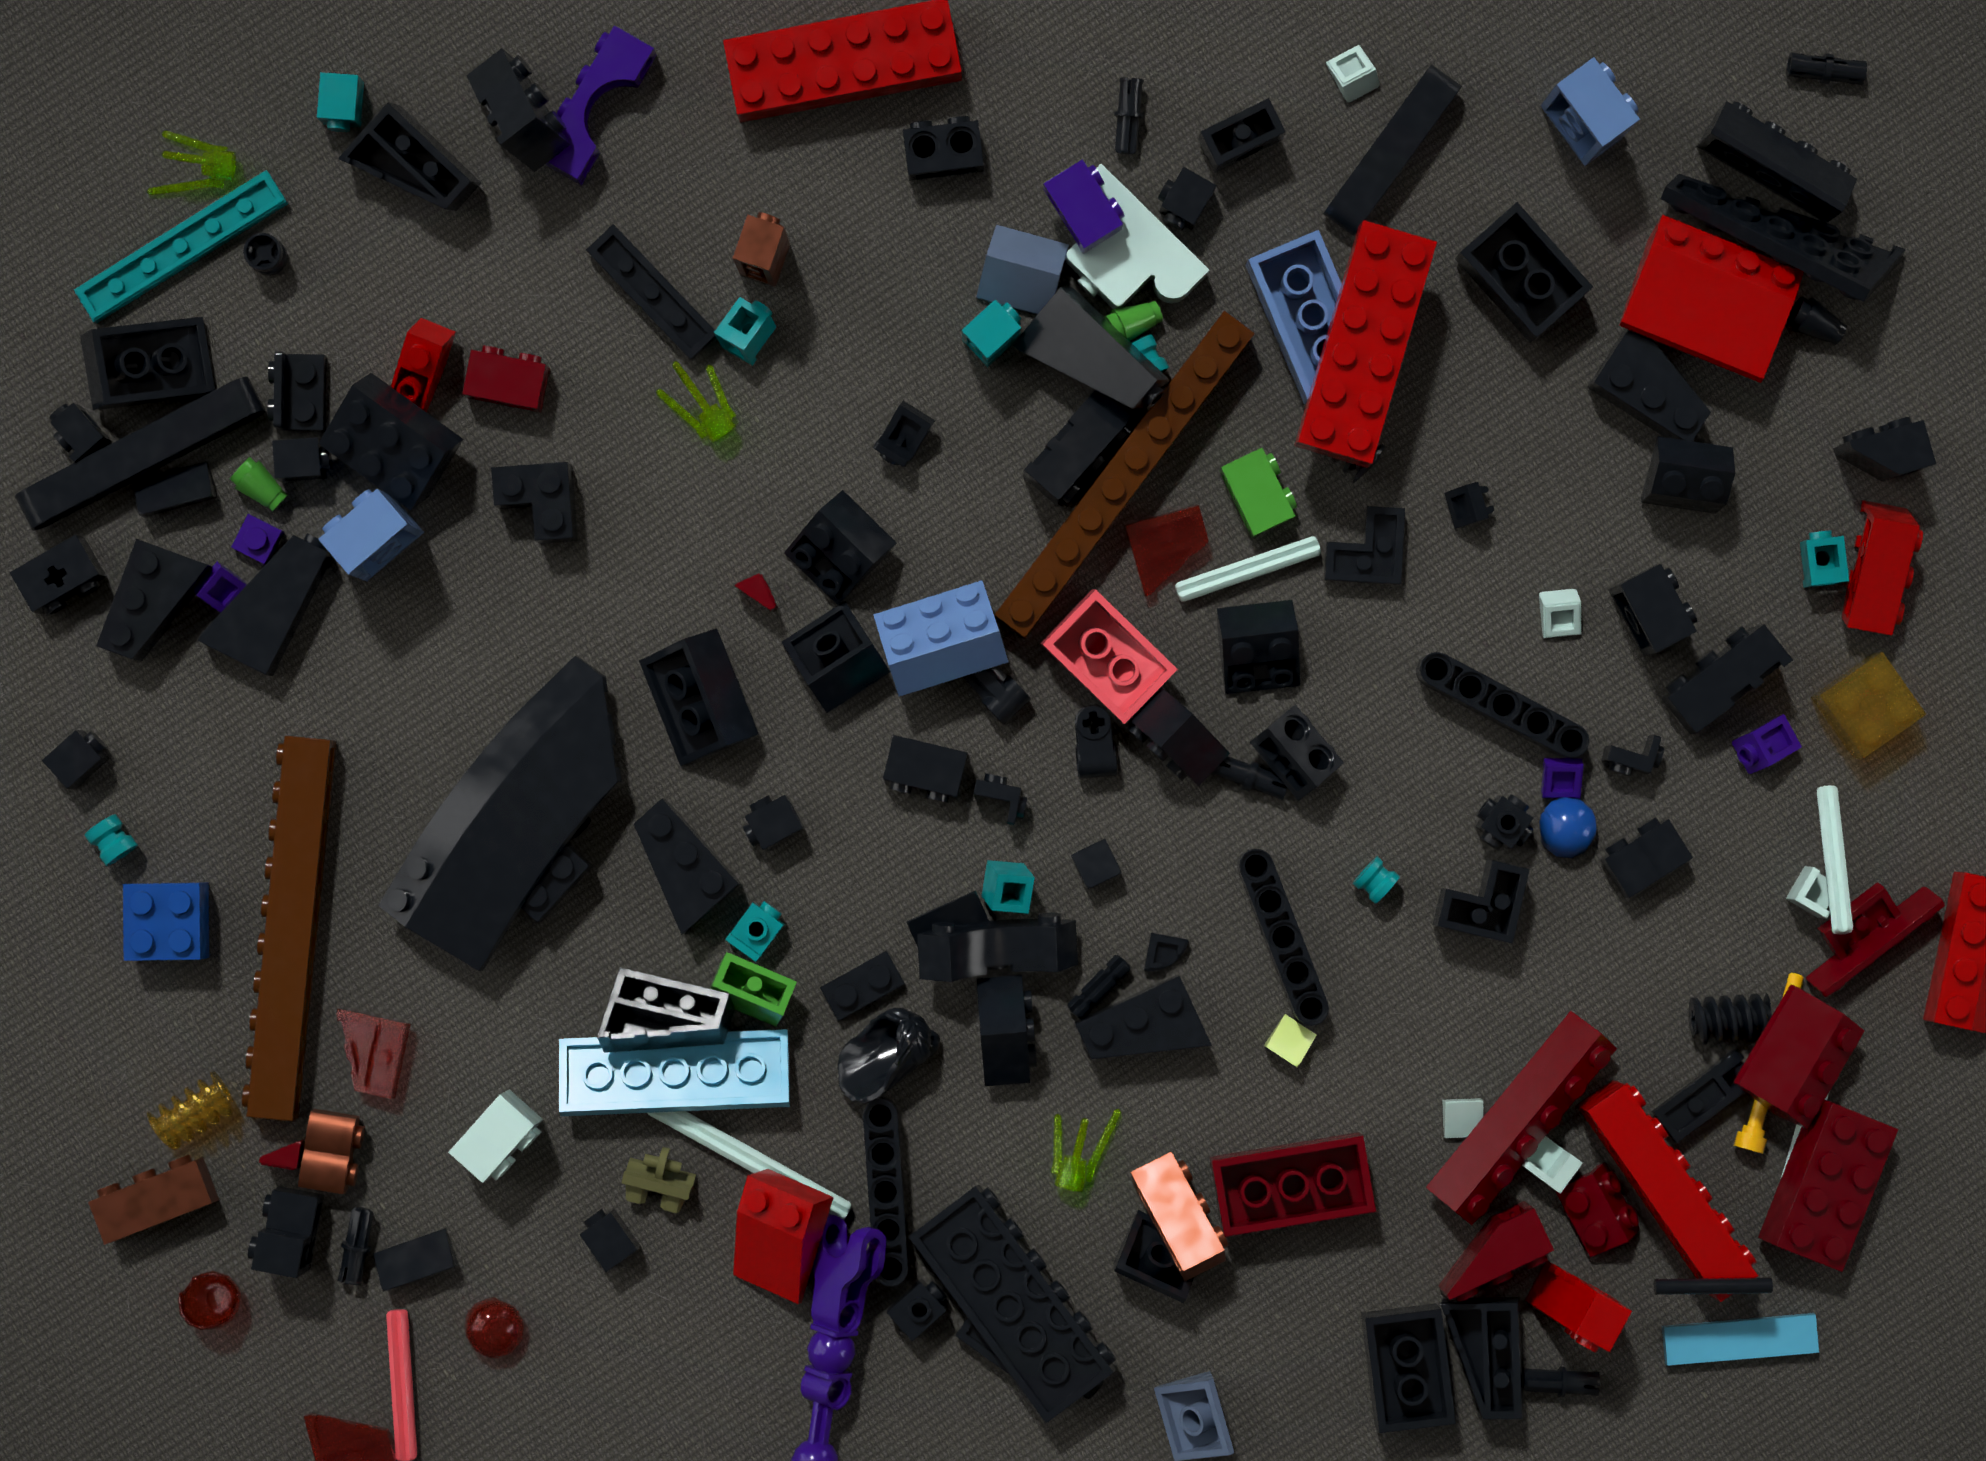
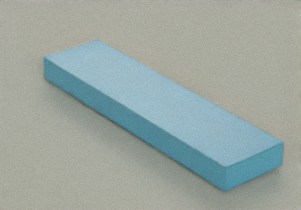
(1740, 1339)

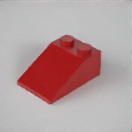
(779, 1233)

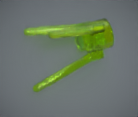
(217, 164)
(714, 421)
(1072, 1171)

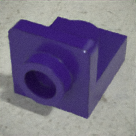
(1766, 744)

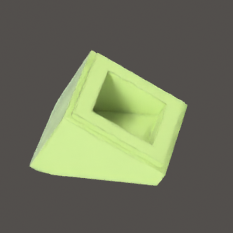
(1290, 1040)

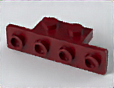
(1876, 928)

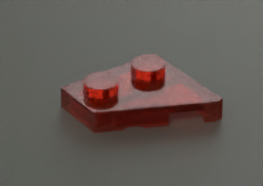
(1165, 543)
(374, 1050)

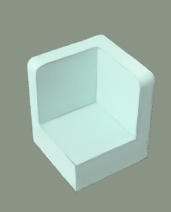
(1811, 892)
(1552, 1165)

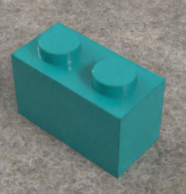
(992, 331)

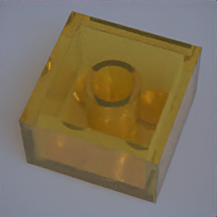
(1868, 705)

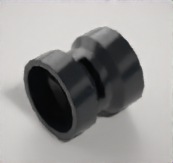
(259, 249)

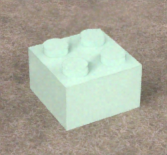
(496, 1136)

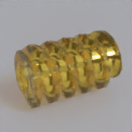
(193, 1113)

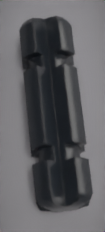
(1098, 986)

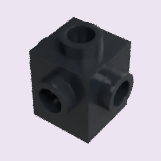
(1490, 822)

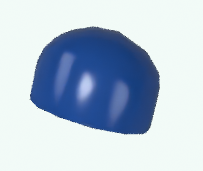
(1567, 827)

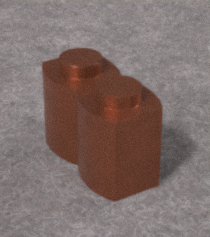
(330, 1150)

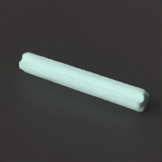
(1248, 569)
(1834, 860)

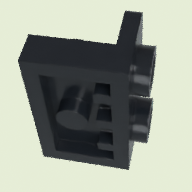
(298, 392)

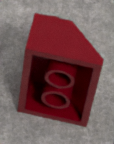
(1798, 1056)

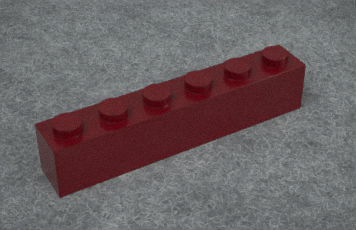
(1521, 1117)

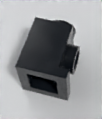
(77, 431)

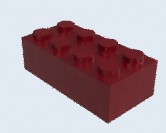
(1292, 1184)
(1828, 1185)

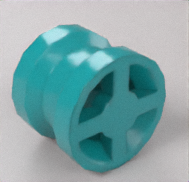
(1376, 880)

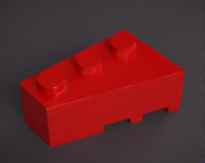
(1881, 568)
(1585, 1311)

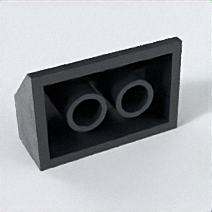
(698, 696)

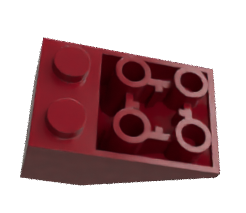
(1501, 1245)

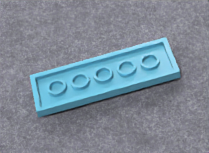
(739, 1074)

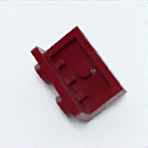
(1599, 1210)

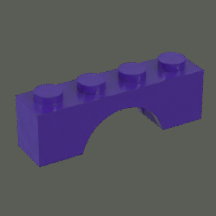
(619, 63)

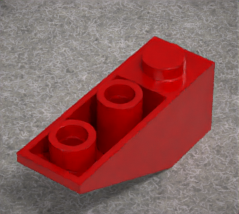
(422, 361)

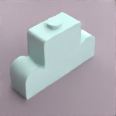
(1135, 255)

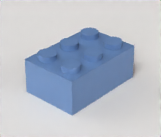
(1590, 110)
(369, 534)
(940, 638)

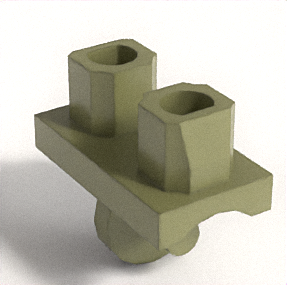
(659, 1176)

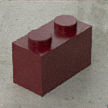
(506, 379)

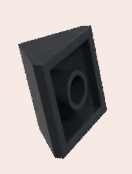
(1148, 1261)

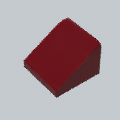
(758, 589)
(285, 1157)

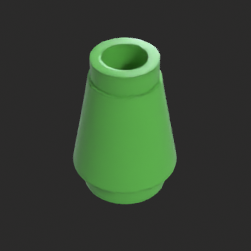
(1135, 319)
(258, 484)

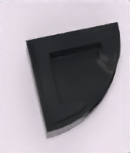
(1163, 951)

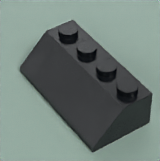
(1778, 162)

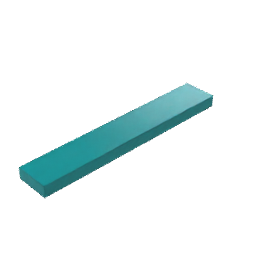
(181, 246)

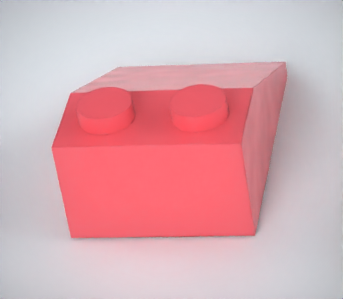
(1108, 656)

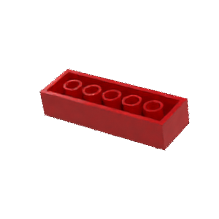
(843, 60)
(1365, 344)
(1664, 1186)

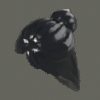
(884, 1054)

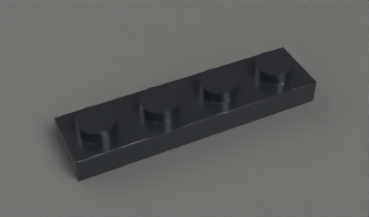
(652, 292)

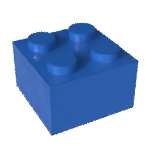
(166, 921)

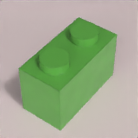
(1258, 492)
(753, 988)

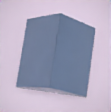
(1021, 269)
(1194, 1418)

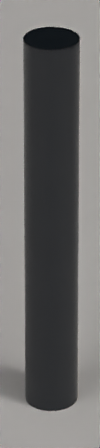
(1713, 1286)

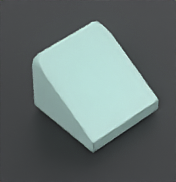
(1353, 73)
(1560, 613)
(1461, 1116)

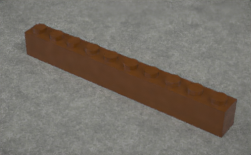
(1124, 475)
(290, 928)

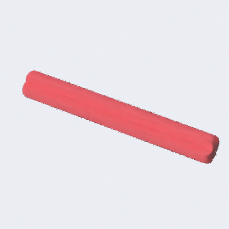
(401, 1385)

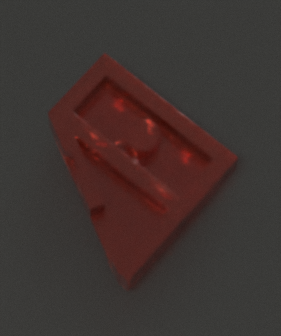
(348, 1440)

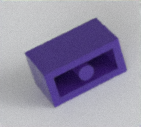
(1084, 205)

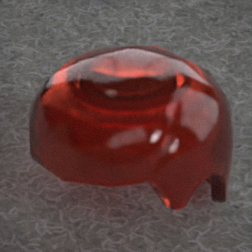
(209, 1301)
(493, 1327)

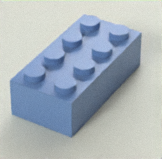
(1299, 298)

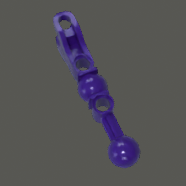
(837, 1308)

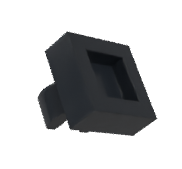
(1467, 504)

